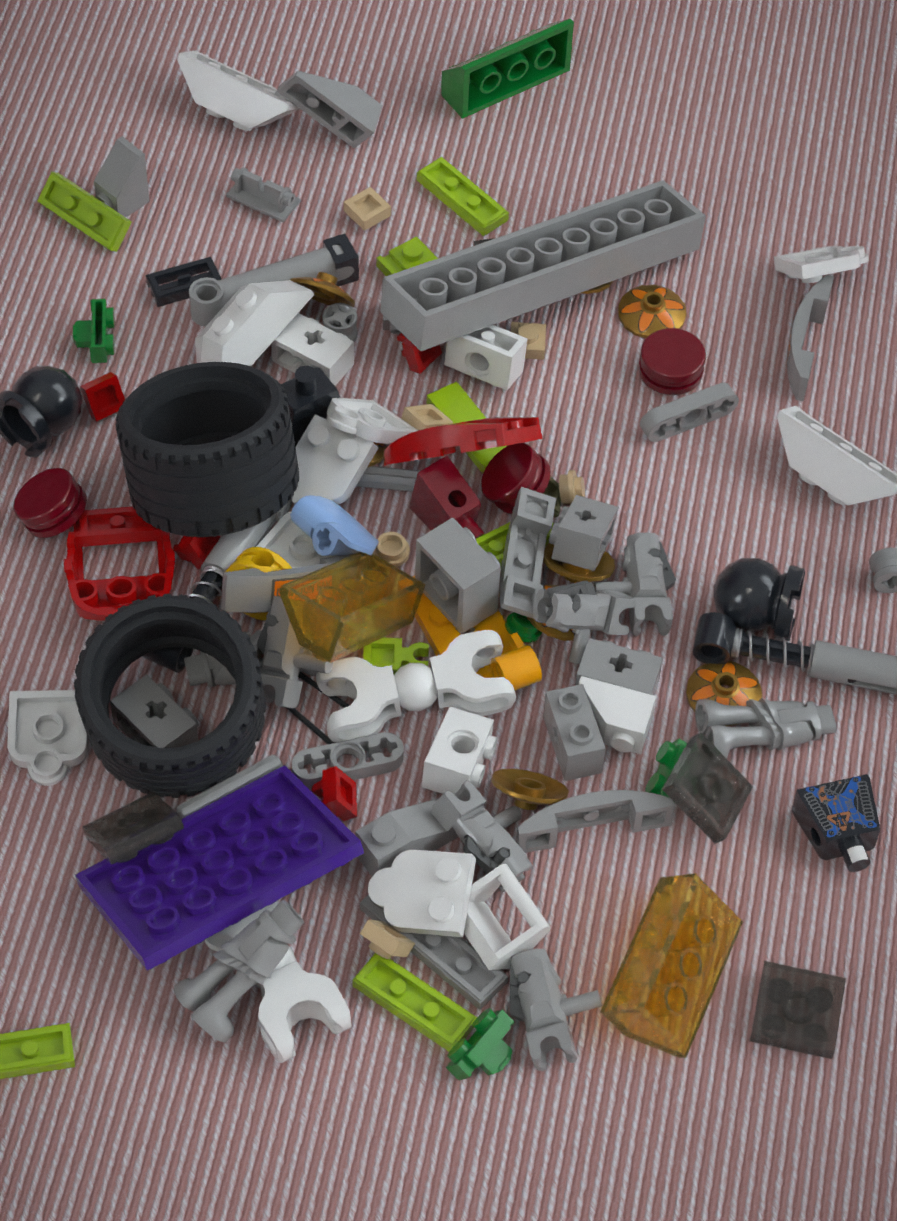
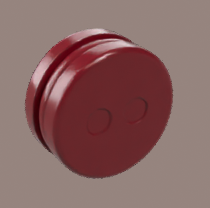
(672, 361)
(509, 471)
(50, 503)

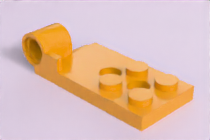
(517, 661)

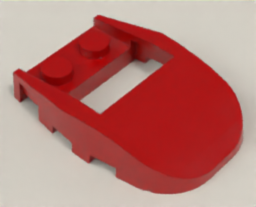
(468, 435)
(107, 527)

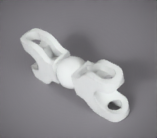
(416, 686)
(290, 996)

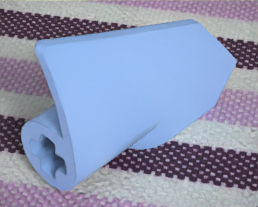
(331, 527)

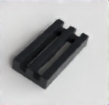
(179, 289)

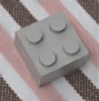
(458, 574)

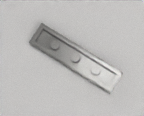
(451, 960)

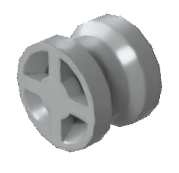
(341, 319)
(884, 566)

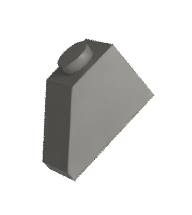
(123, 179)

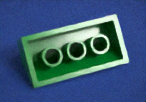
(508, 68)

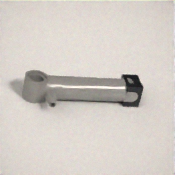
(335, 258)

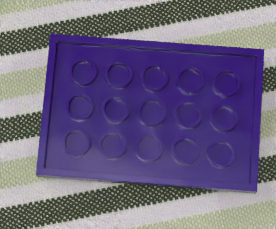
(220, 867)

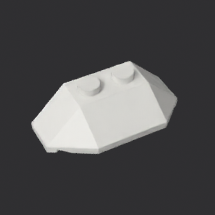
(232, 93)
(250, 322)
(832, 461)

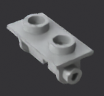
(264, 197)

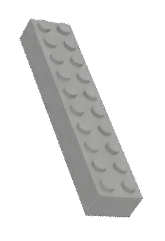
(540, 264)

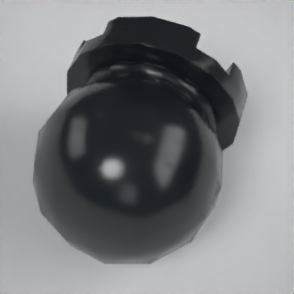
(38, 408)
(759, 595)

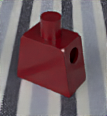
(443, 494)

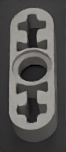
(689, 412)
(373, 743)

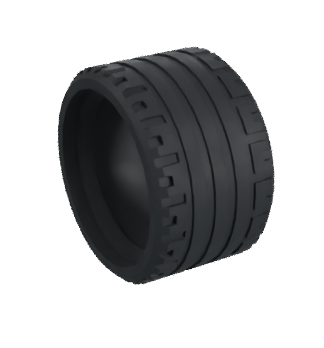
(208, 449)
(165, 624)

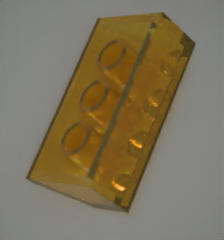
(350, 604)
(672, 965)

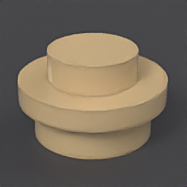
(570, 486)
(392, 548)

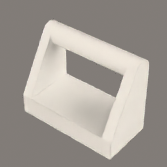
(486, 932)

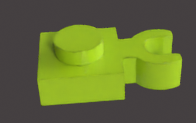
(390, 652)

